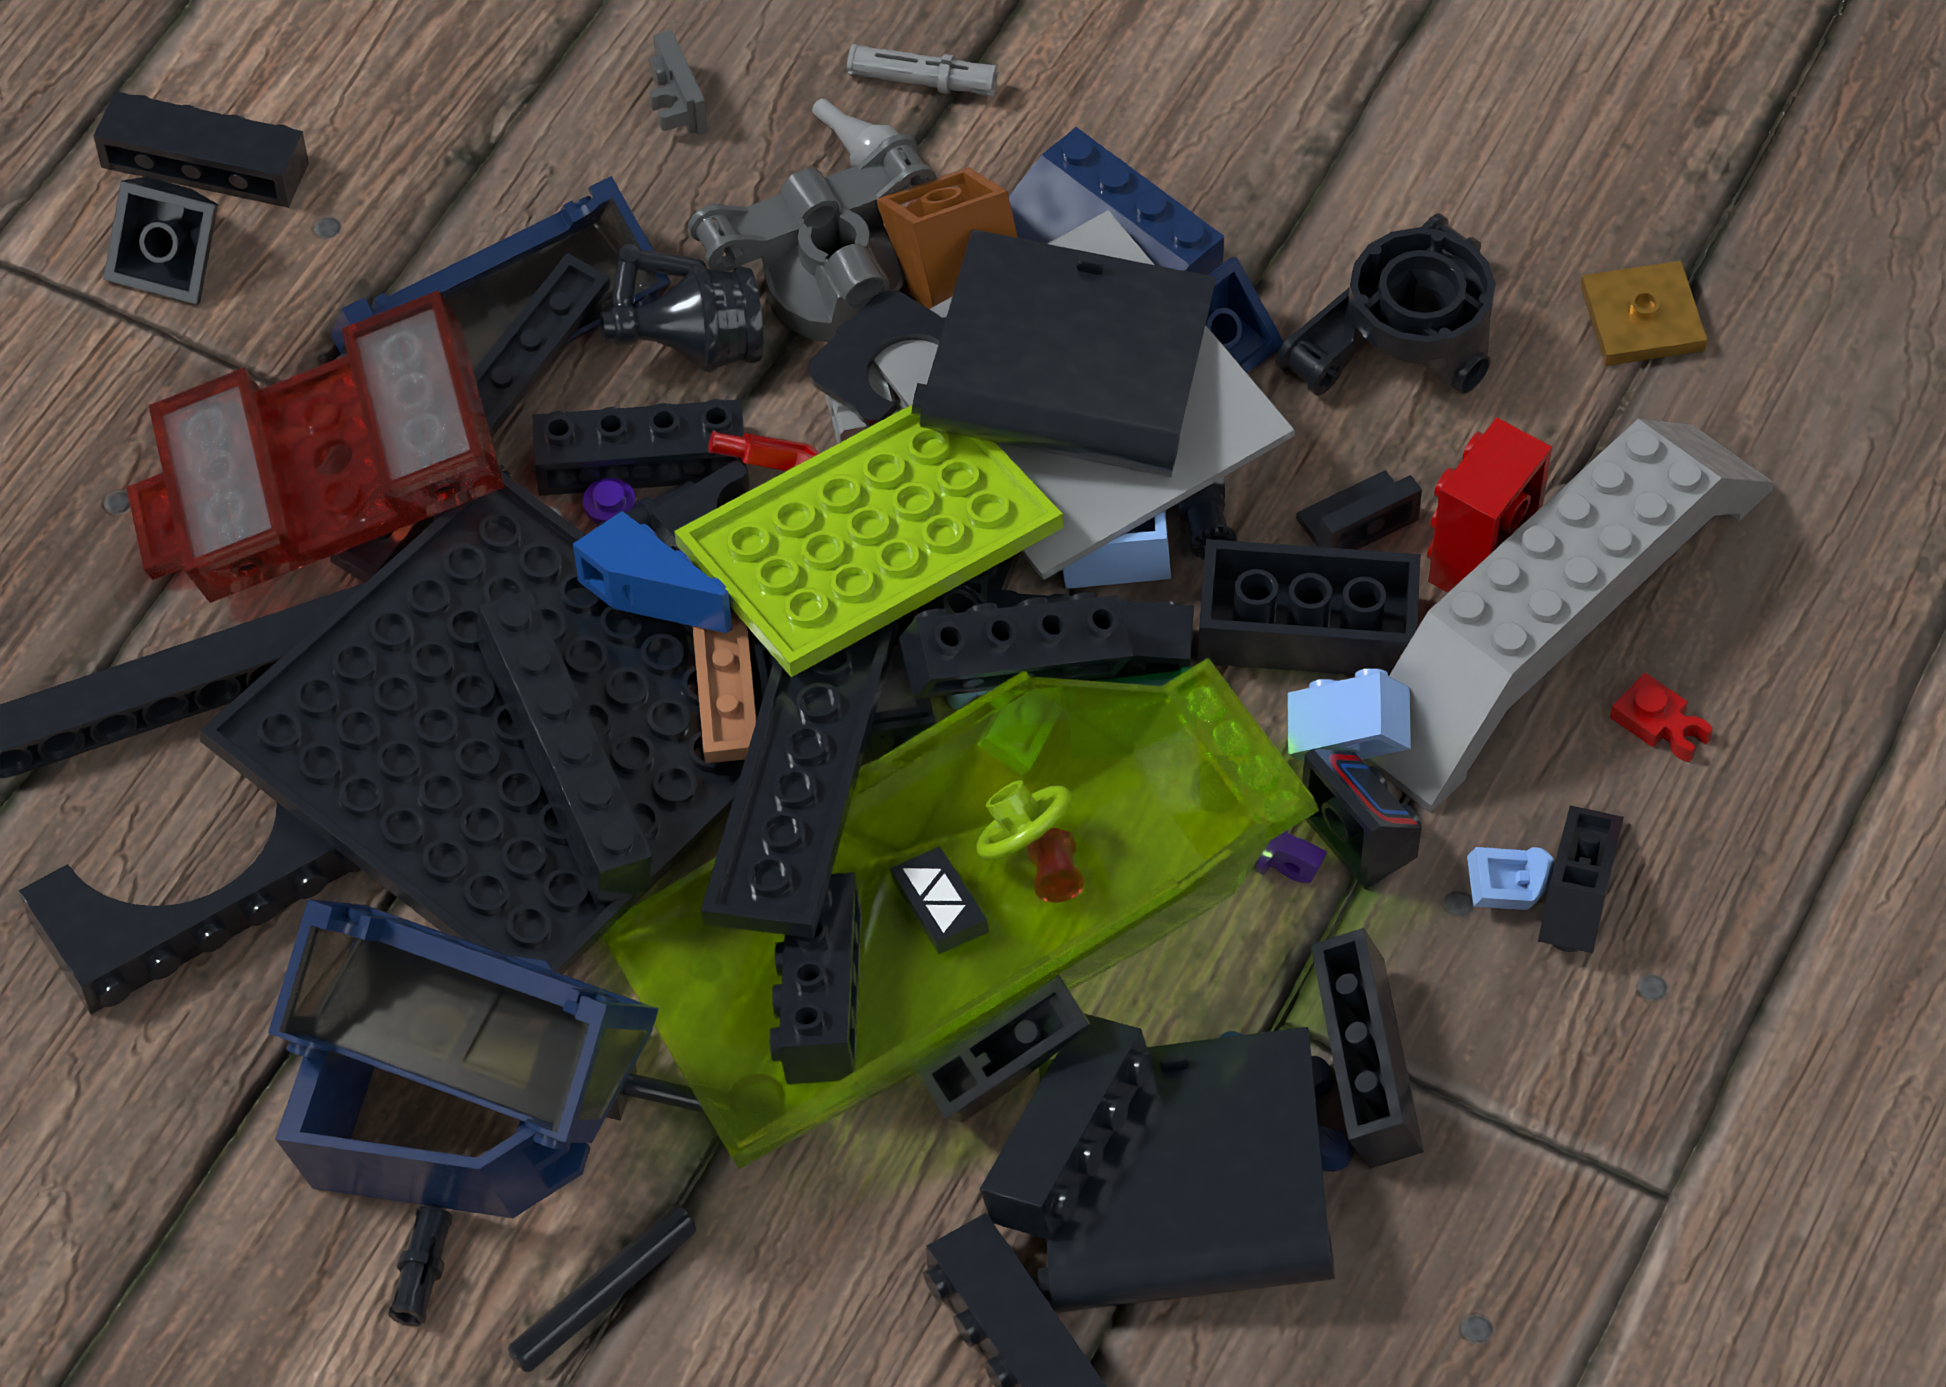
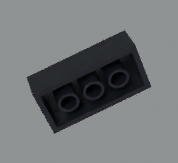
(1306, 607)

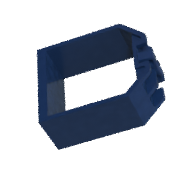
(319, 1143)

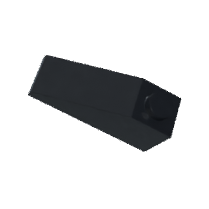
(1580, 880)
(1003, 1051)

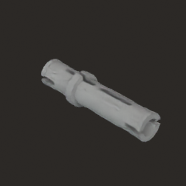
(935, 72)

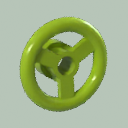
(1020, 818)

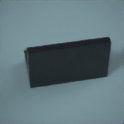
(1363, 512)

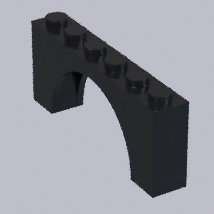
(120, 946)

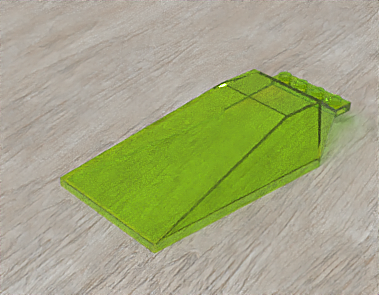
(1166, 823)

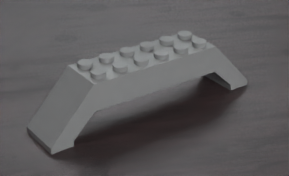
(1552, 589)

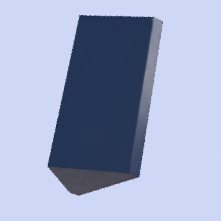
(1240, 317)

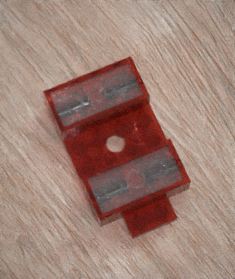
(243, 460)

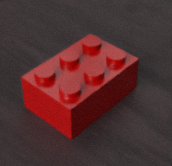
(1485, 500)

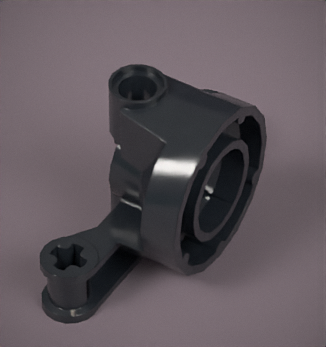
(1413, 295)

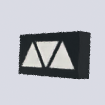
(939, 900)

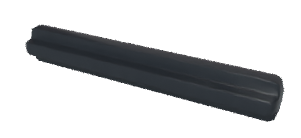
(602, 1289)

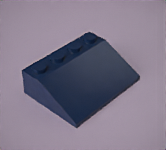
(1084, 179)

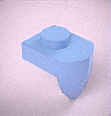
(1509, 877)

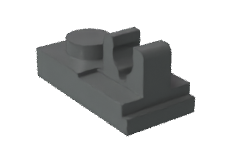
(679, 89)

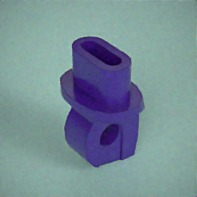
(1291, 857)

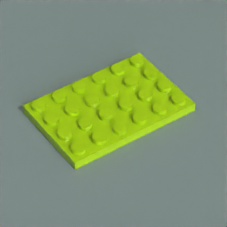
(866, 535)

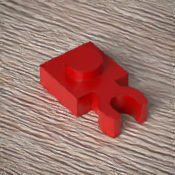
(1657, 713)

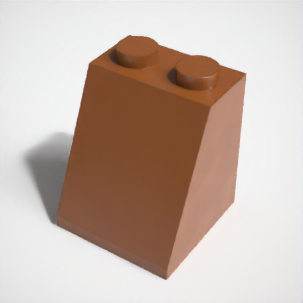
(933, 227)

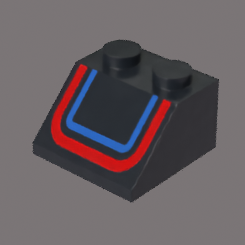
(1359, 815)

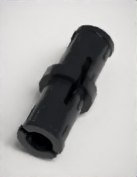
(420, 1266)

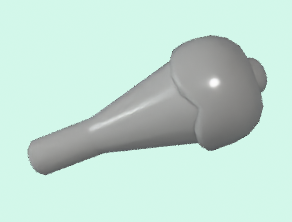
(856, 135)

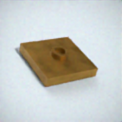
(1643, 313)

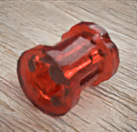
(1056, 874)

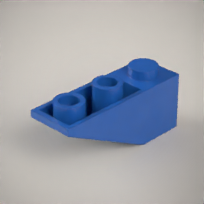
(646, 577)

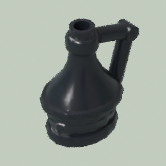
(704, 317)

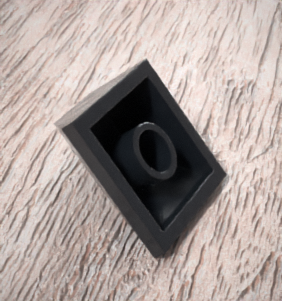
(161, 238)

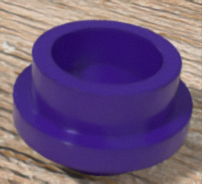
(608, 498)

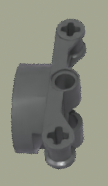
(818, 238)

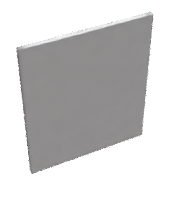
(1222, 430)

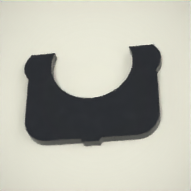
(845, 360)

